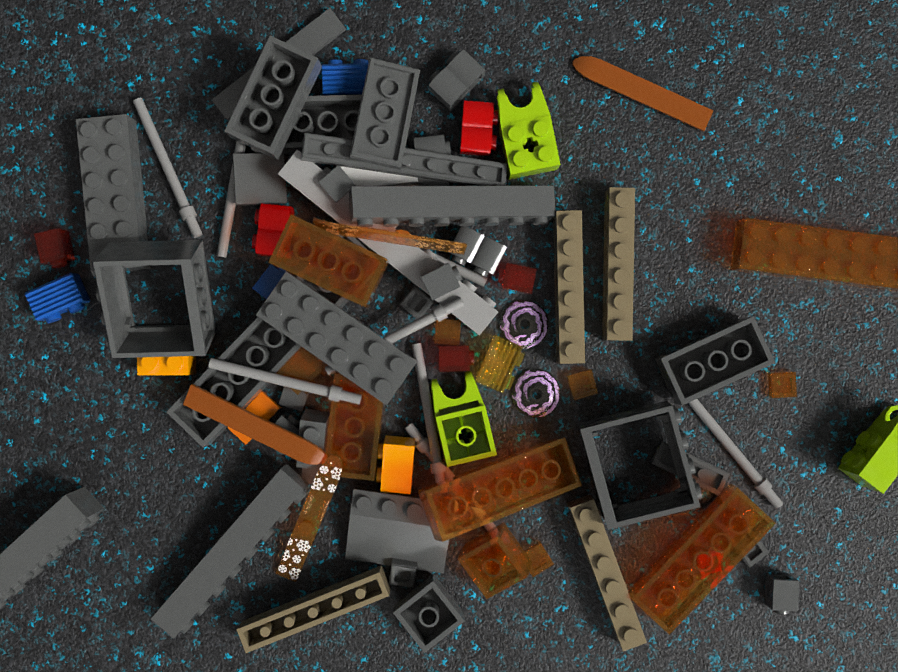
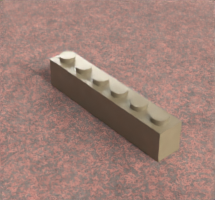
(618, 264)
(569, 287)
(606, 572)
(313, 609)

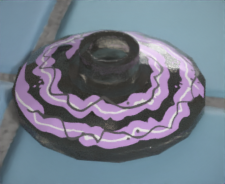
(514, 314)
(524, 386)

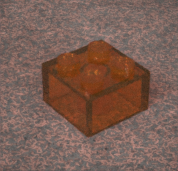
(495, 560)

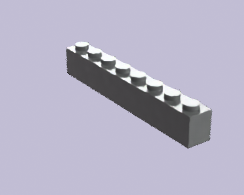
(450, 205)
(230, 550)

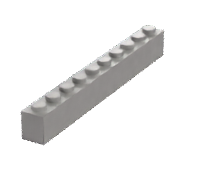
(406, 259)

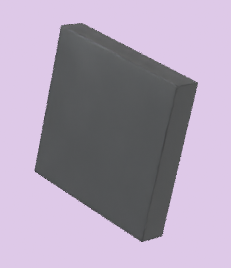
(258, 179)

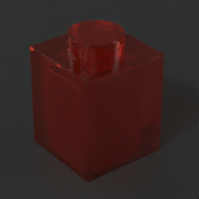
(54, 247)
(517, 278)
(455, 358)

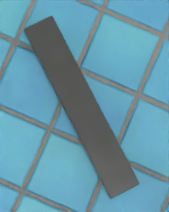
(309, 39)

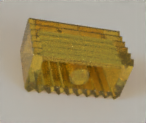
(499, 364)

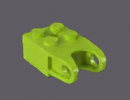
(527, 125)
(458, 414)
(875, 455)

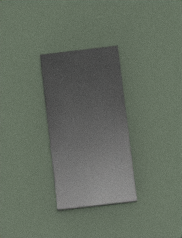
(384, 113)

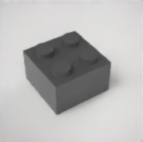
(429, 613)

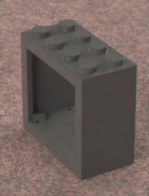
(134, 341)
(653, 507)

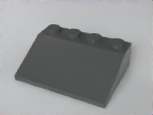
(392, 527)

